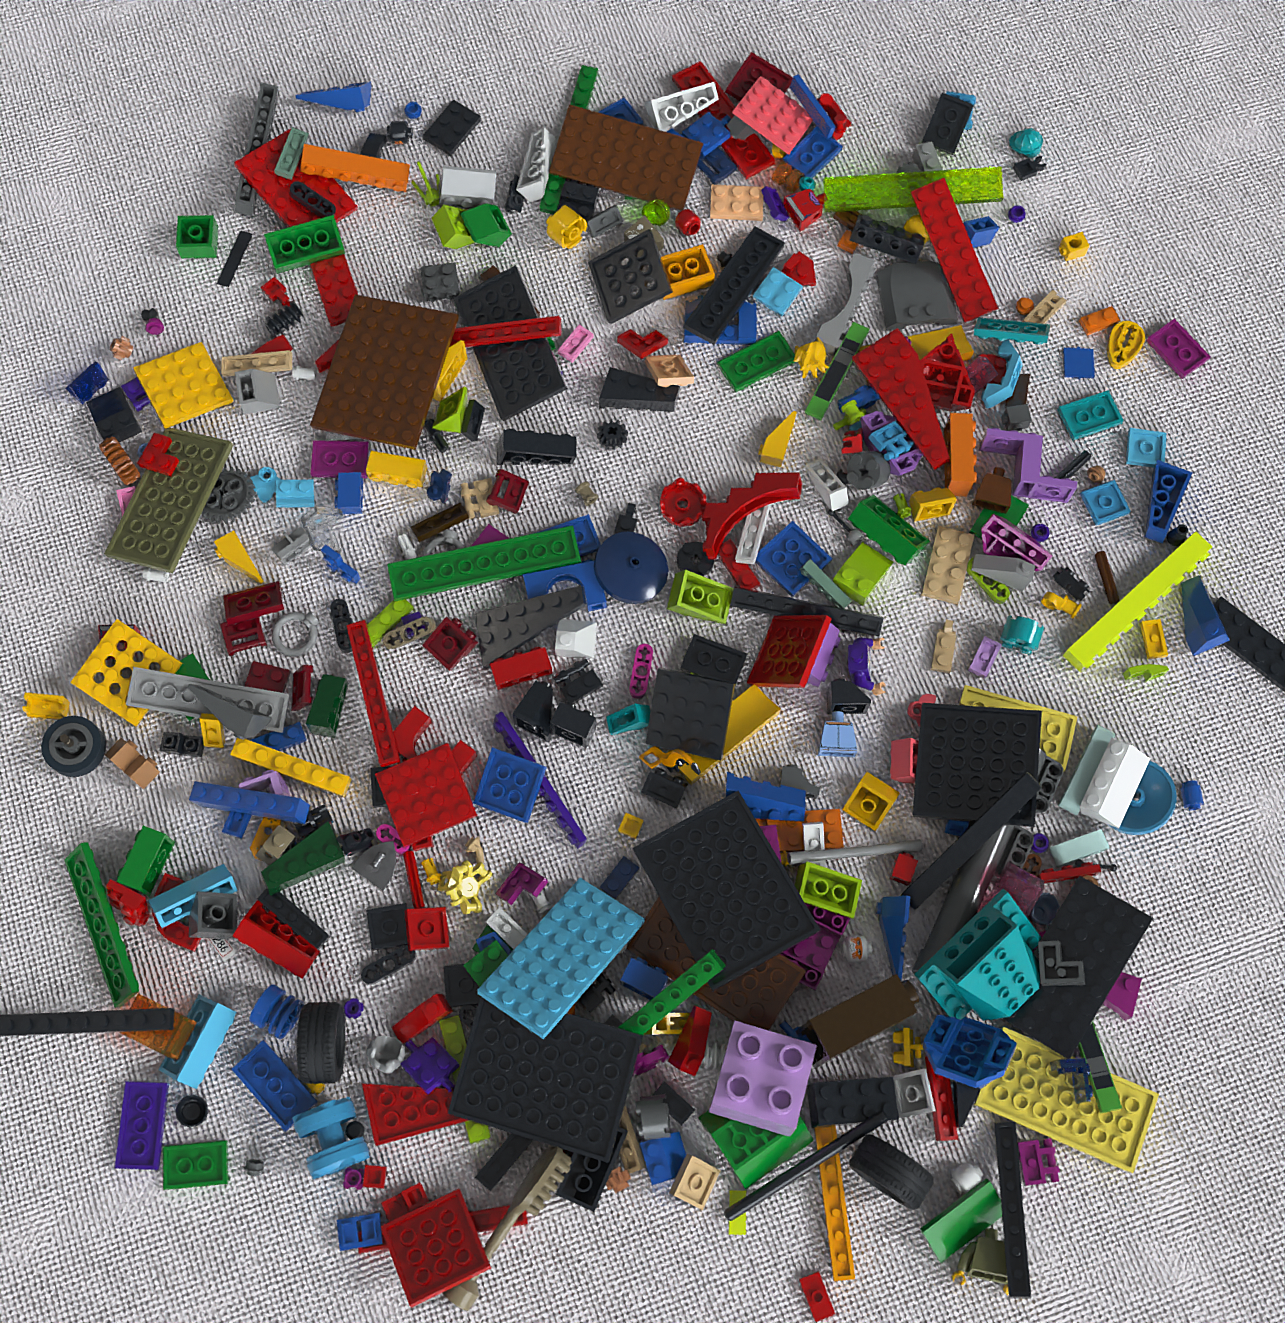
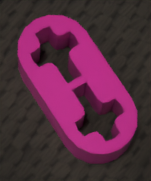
(393, 832)

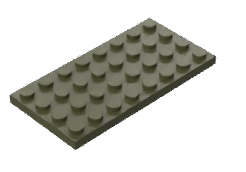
(168, 507)

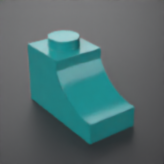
(630, 718)

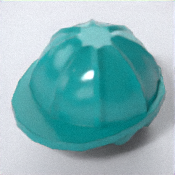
(1027, 142)

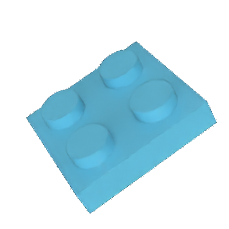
(777, 291)
(1145, 447)

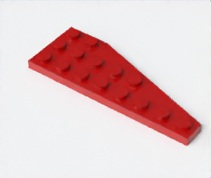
(899, 381)

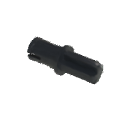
(436, 436)

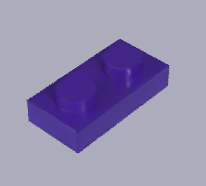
(774, 203)

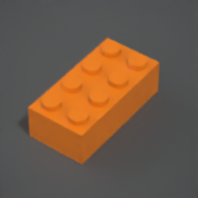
(959, 441)

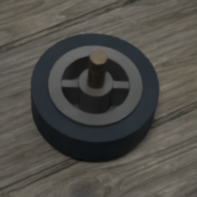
(73, 746)

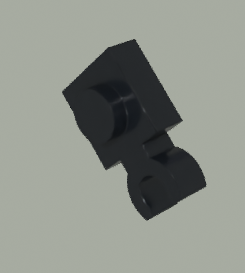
(1027, 168)

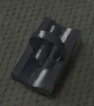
(314, 820)
(356, 841)

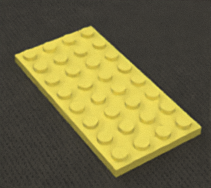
(1047, 1105)

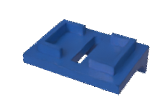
(370, 1230)

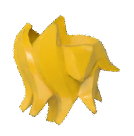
(811, 357)

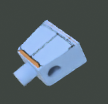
(837, 737)

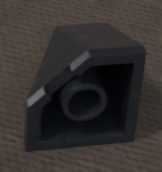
(535, 710)

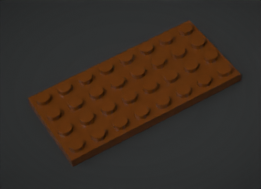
(625, 157)
(749, 999)

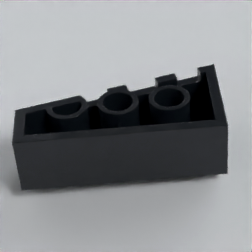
(535, 448)

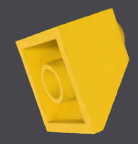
(932, 503)
(871, 801)

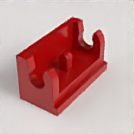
(853, 443)

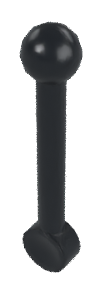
(1112, 867)

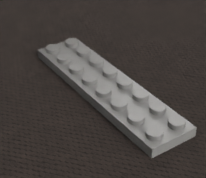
(171, 694)

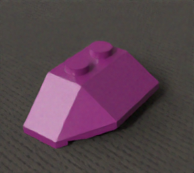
(1007, 540)

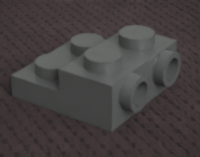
(440, 281)

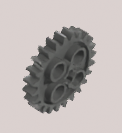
(228, 494)

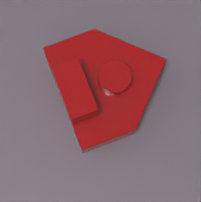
(800, 269)

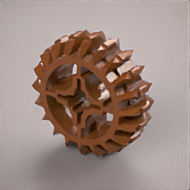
(119, 460)

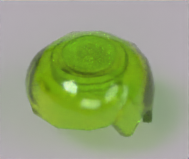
(656, 212)

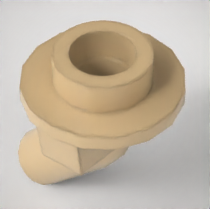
(474, 845)

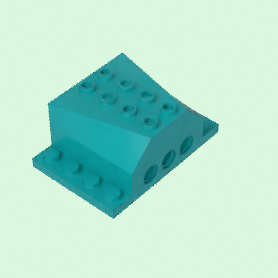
(986, 964)

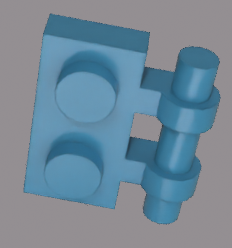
(889, 435)

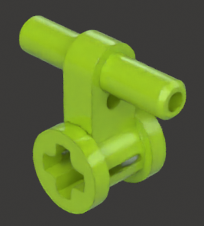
(851, 416)

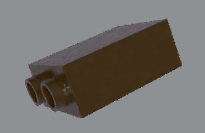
(860, 1018)

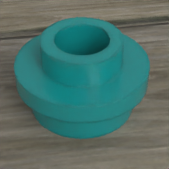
(806, 183)

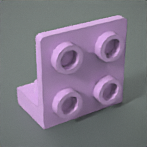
(270, 779)

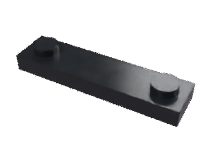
(294, 917)

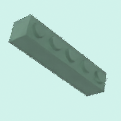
(824, 584)

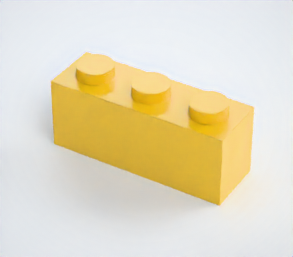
(396, 469)

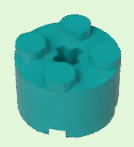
(1021, 634)

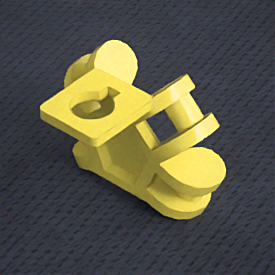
(465, 887)

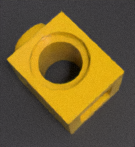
(1077, 241)

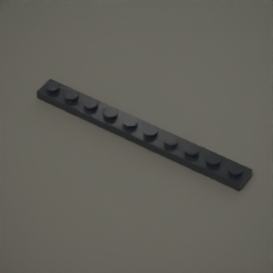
(87, 1022)
(512, 1148)

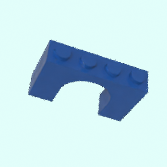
(583, 574)

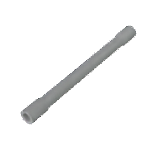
(804, 856)

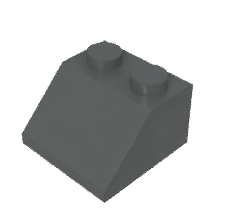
(213, 915)

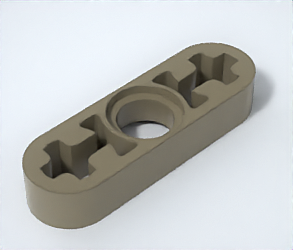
(404, 640)

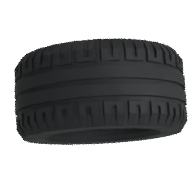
(321, 1042)
(891, 1171)

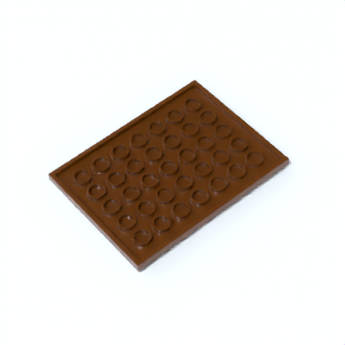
(384, 371)

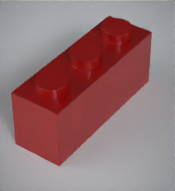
(521, 668)

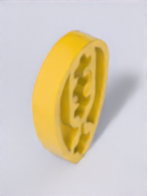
(1116, 340)

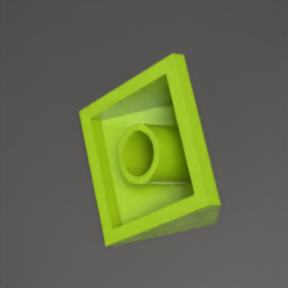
(452, 412)

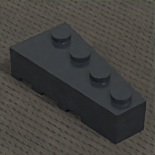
(636, 392)

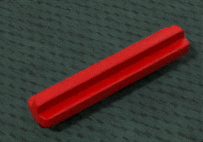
(413, 879)

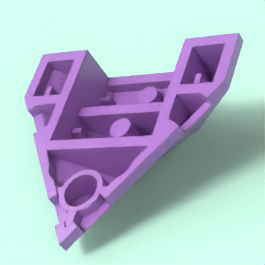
(905, 462)

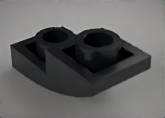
(373, 145)
(182, 744)

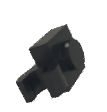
(626, 522)

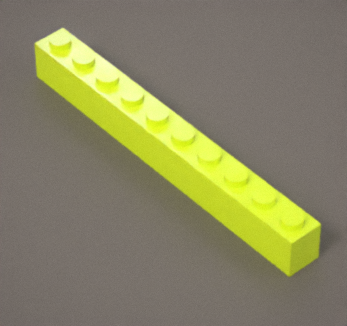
(1137, 601)

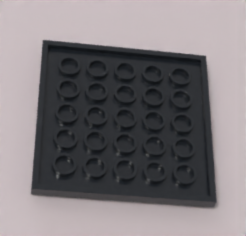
(972, 759)

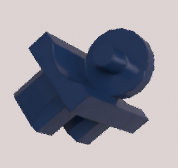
(439, 486)

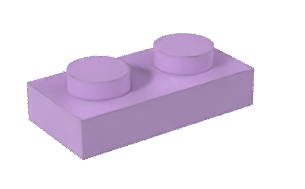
(984, 657)

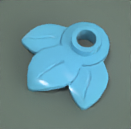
(265, 487)

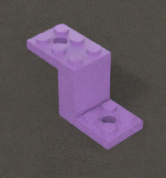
(1027, 453)

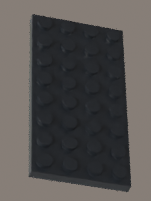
(515, 371)
(1103, 936)

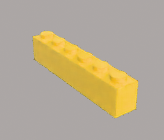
(291, 767)

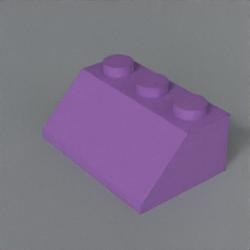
(824, 656)

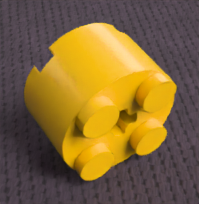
(566, 227)

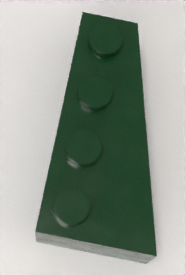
(306, 859)

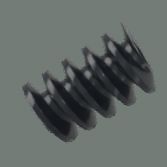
(283, 319)

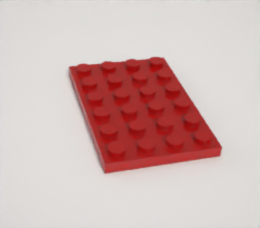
(259, 170)

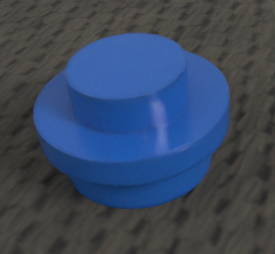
(413, 110)

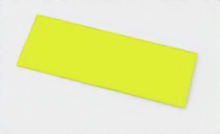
(737, 1226)

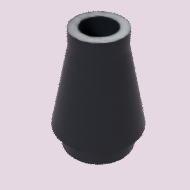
(1177, 535)

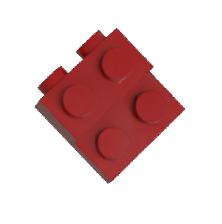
(130, 903)

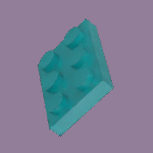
(1090, 415)

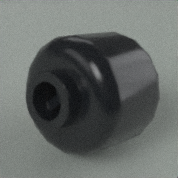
(399, 132)

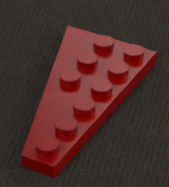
(406, 1111)

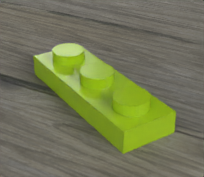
(388, 619)

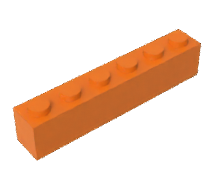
(354, 168)

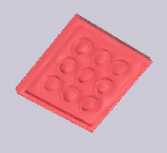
(773, 115)

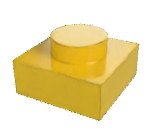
(630, 825)

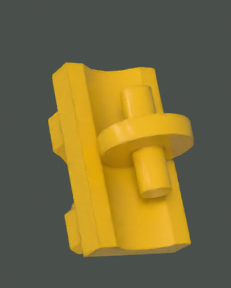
(907, 1057)

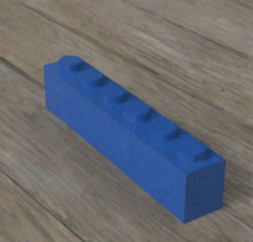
(249, 802)

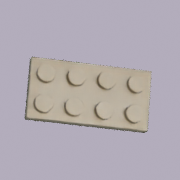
(947, 565)

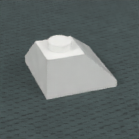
(576, 639)

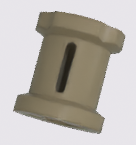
(586, 493)

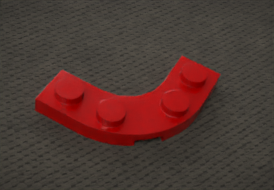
(176, 931)

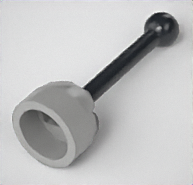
(854, 536)

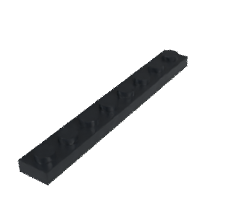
(787, 606)
(1012, 1211)

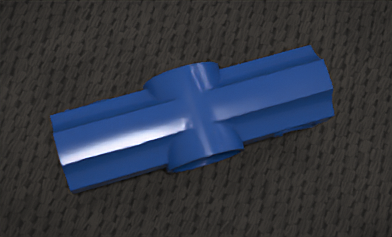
(864, 396)

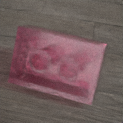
(1021, 886)

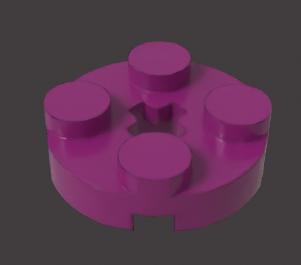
(648, 1062)

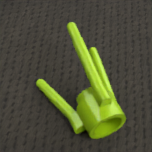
(432, 195)

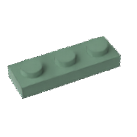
(291, 153)

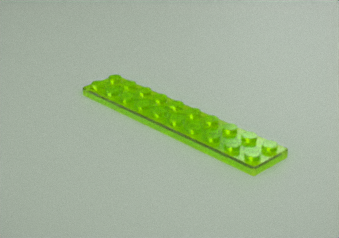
(894, 189)

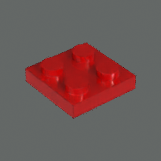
(426, 928)

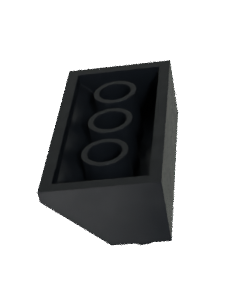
(588, 1176)

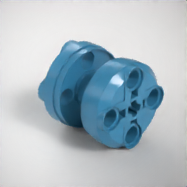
(326, 1123)

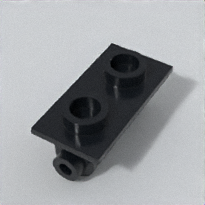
(515, 199)
(1077, 587)

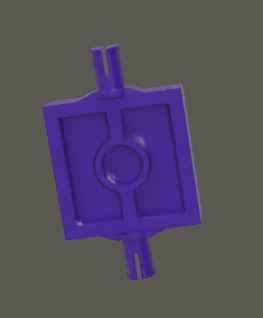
(430, 1065)

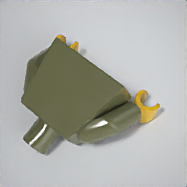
(984, 1260)

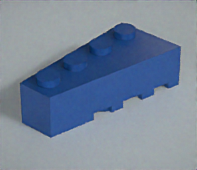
(1165, 496)
(768, 800)

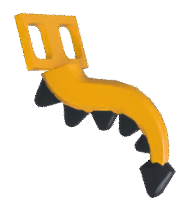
(670, 760)

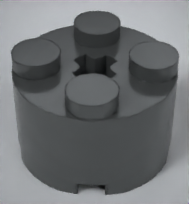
(868, 470)
(653, 1117)

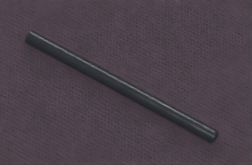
(805, 1166)

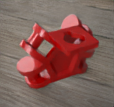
(836, 115)

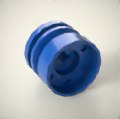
(275, 1010)

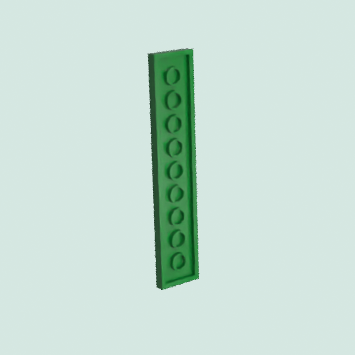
(483, 563)

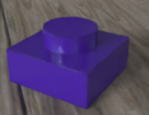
(409, 618)

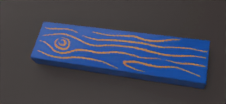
(812, 106)

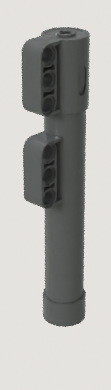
(987, 865)

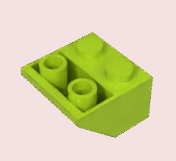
(451, 227)

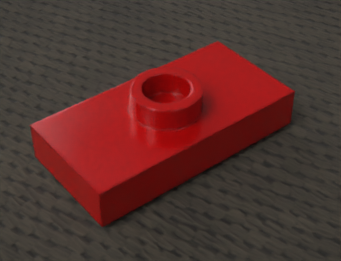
(817, 1296)

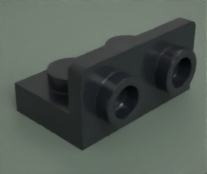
(664, 787)

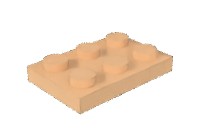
(736, 202)
(669, 370)

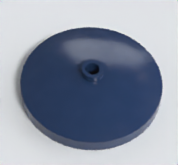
(631, 567)

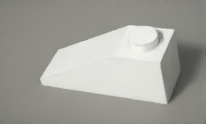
(828, 484)

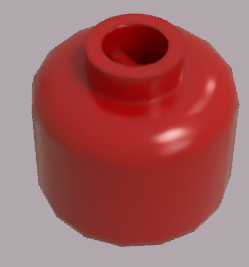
(687, 222)

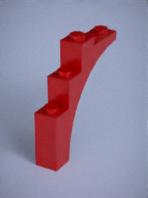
(764, 490)

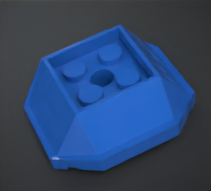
(968, 1050)

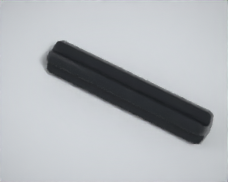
(1075, 465)

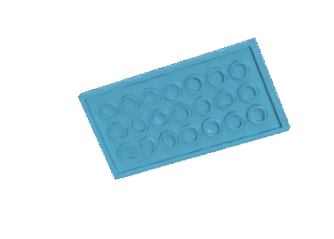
(561, 957)

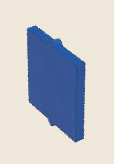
(1078, 363)

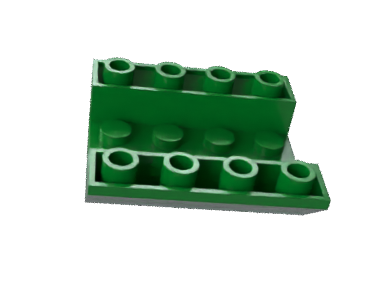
(751, 1149)

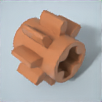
(121, 348)
(618, 1180)

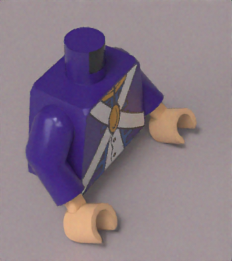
(860, 664)

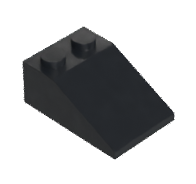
(113, 416)

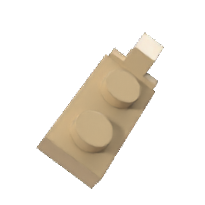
(944, 648)

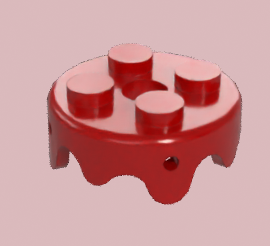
(682, 491)

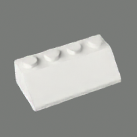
(1114, 783)

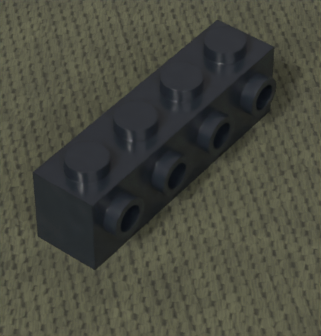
(887, 238)

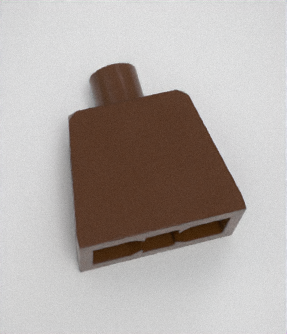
(994, 492)

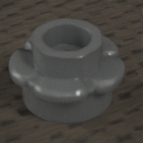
(254, 1167)

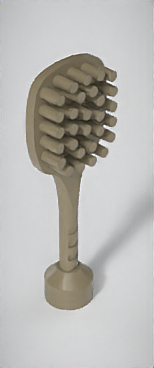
(527, 1198)

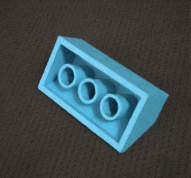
(202, 1044)

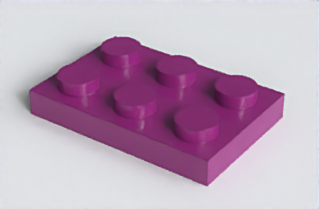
(1178, 348)
(339, 457)

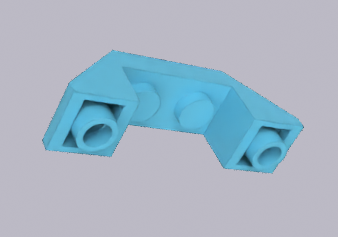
(995, 392)

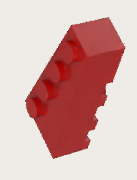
(275, 941)

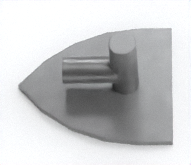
(377, 864)

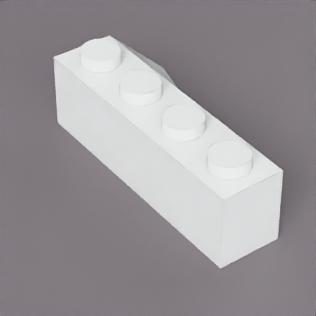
(674, 108)
(537, 165)

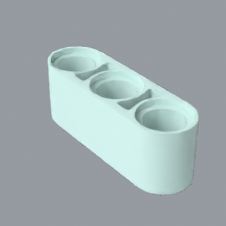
(1079, 848)

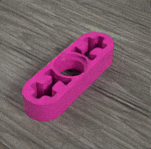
(638, 657)

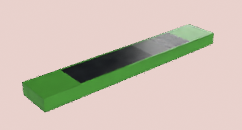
(837, 371)
(1100, 1076)

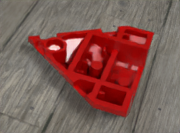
(947, 377)

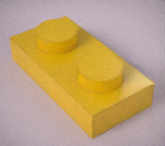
(1153, 639)
(212, 731)

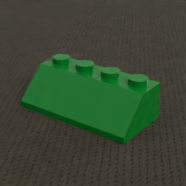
(319, 243)
(888, 530)

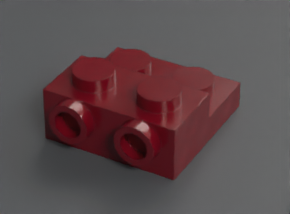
(450, 642)

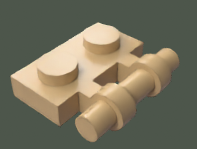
(481, 490)

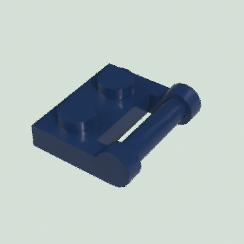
(719, 163)

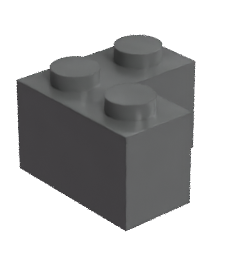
(1054, 971)

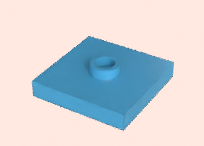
(1105, 502)

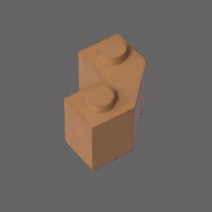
(133, 763)

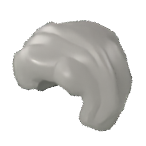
(386, 1053)

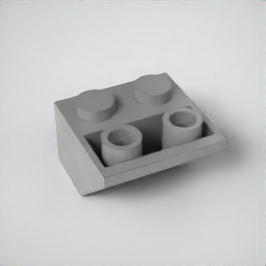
(257, 390)

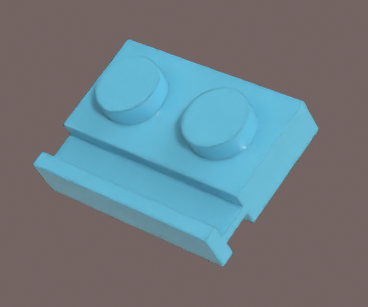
(294, 493)

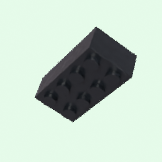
(851, 1101)

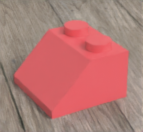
(904, 760)

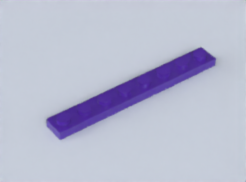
(553, 801)

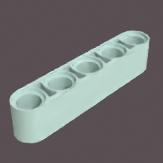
(1085, 769)

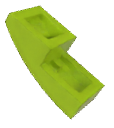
(1149, 671)

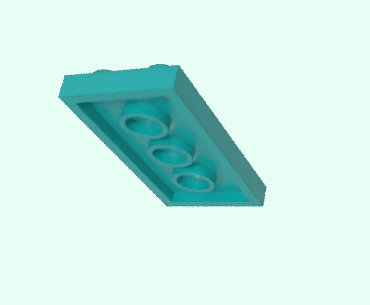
(1015, 330)

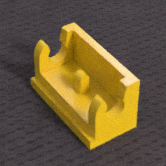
(46, 706)

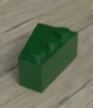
(327, 706)

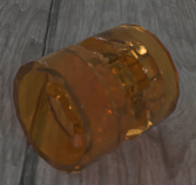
(787, 176)

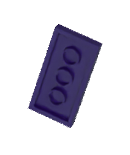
(141, 1125)

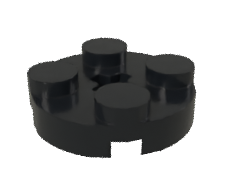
(692, 550)

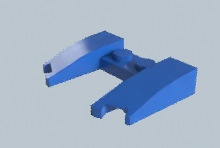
(741, 334)

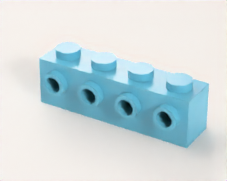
(179, 900)

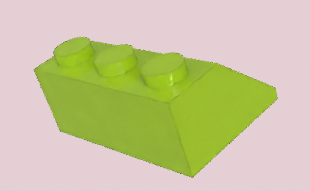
(828, 889)

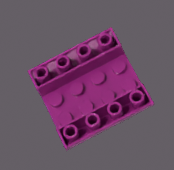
(817, 950)

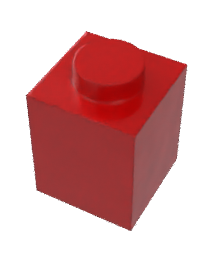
(903, 869)

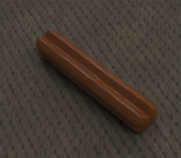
(1107, 577)

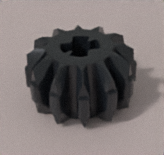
(617, 434)

